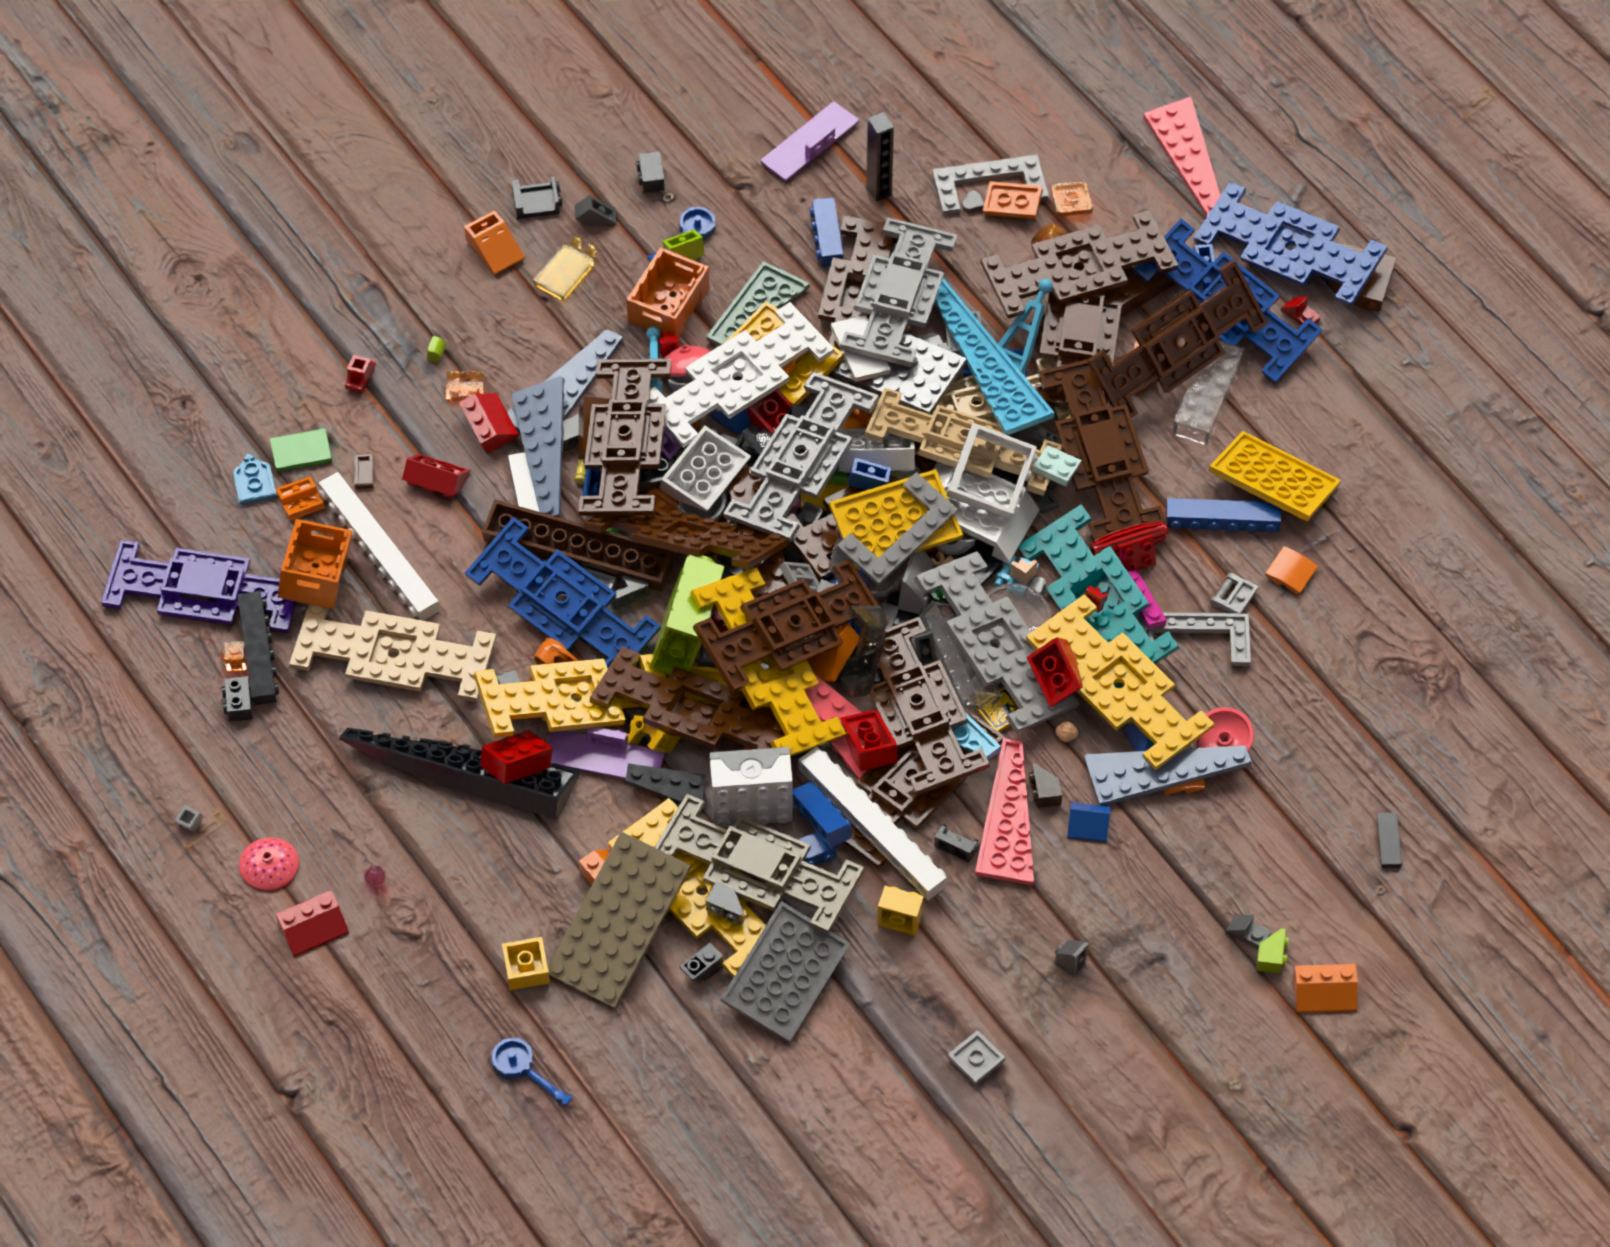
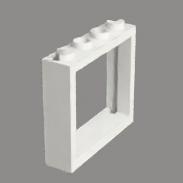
(1003, 441)

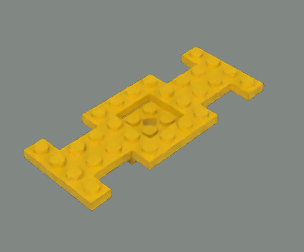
(769, 687)
(551, 700)
(1135, 702)
(689, 905)

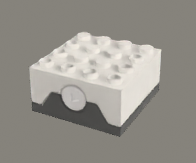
(751, 785)

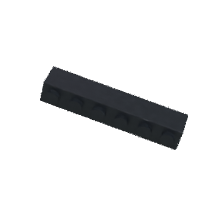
(879, 156)
(257, 648)

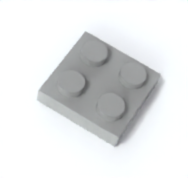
(976, 1057)

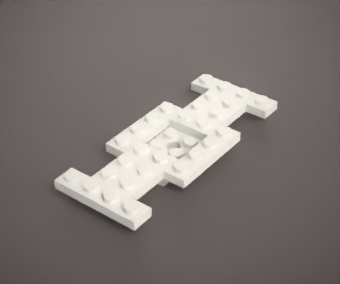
(757, 366)

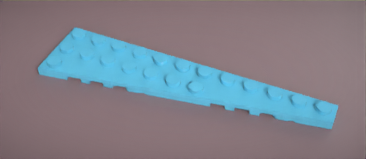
(1001, 382)

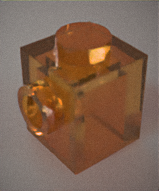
(234, 655)

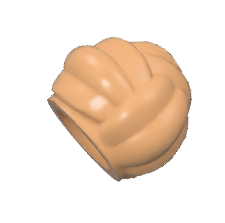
(1066, 731)

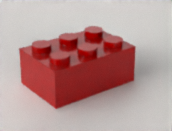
(516, 756)

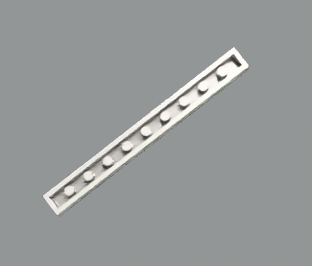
(379, 547)
(873, 823)

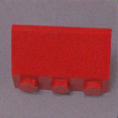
(489, 420)
(435, 475)
(312, 923)

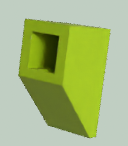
(1271, 954)

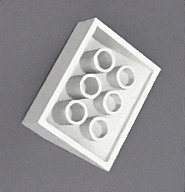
(893, 451)
(704, 470)

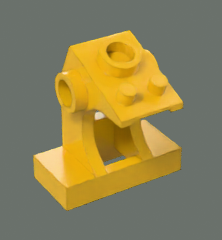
(660, 739)

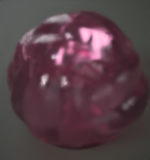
(374, 876)

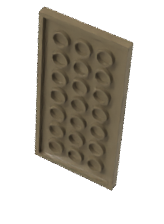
(618, 919)

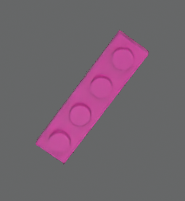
(1151, 615)

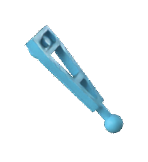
(653, 335)
(1021, 362)

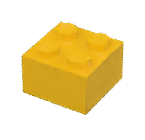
(900, 910)
(525, 963)

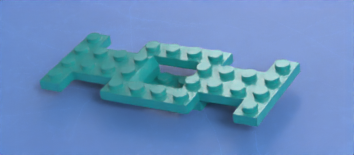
(1082, 569)

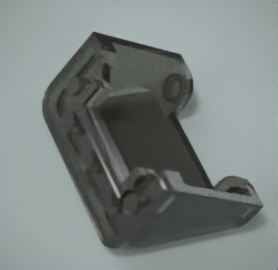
(860, 671)

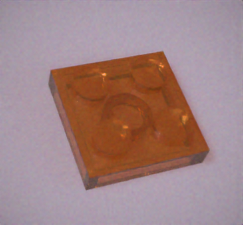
(1071, 198)

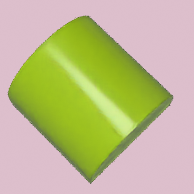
(435, 349)

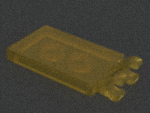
(566, 268)

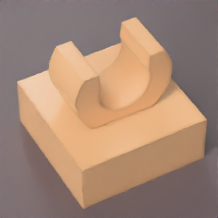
(941, 560)

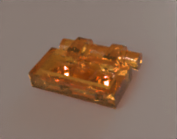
(461, 390)

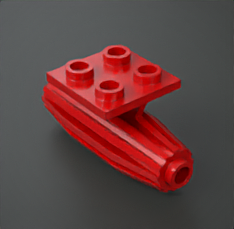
(1133, 544)

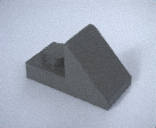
(632, 591)
(1247, 931)

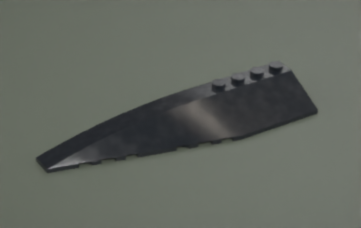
(461, 770)

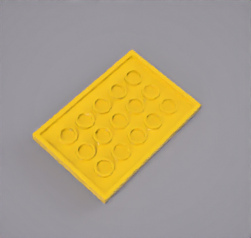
(764, 322)
(1274, 476)
(886, 513)

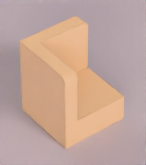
(1023, 571)

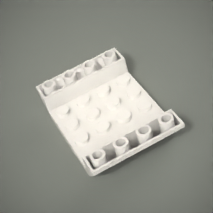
(986, 526)

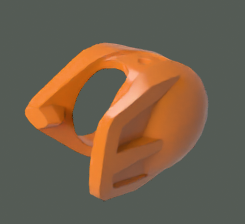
(552, 652)

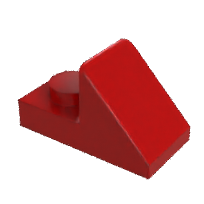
(1299, 311)

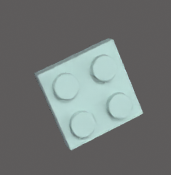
(1056, 465)

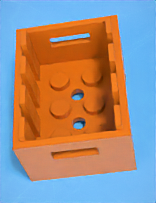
(658, 283)
(305, 549)

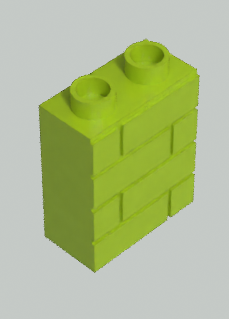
(677, 640)

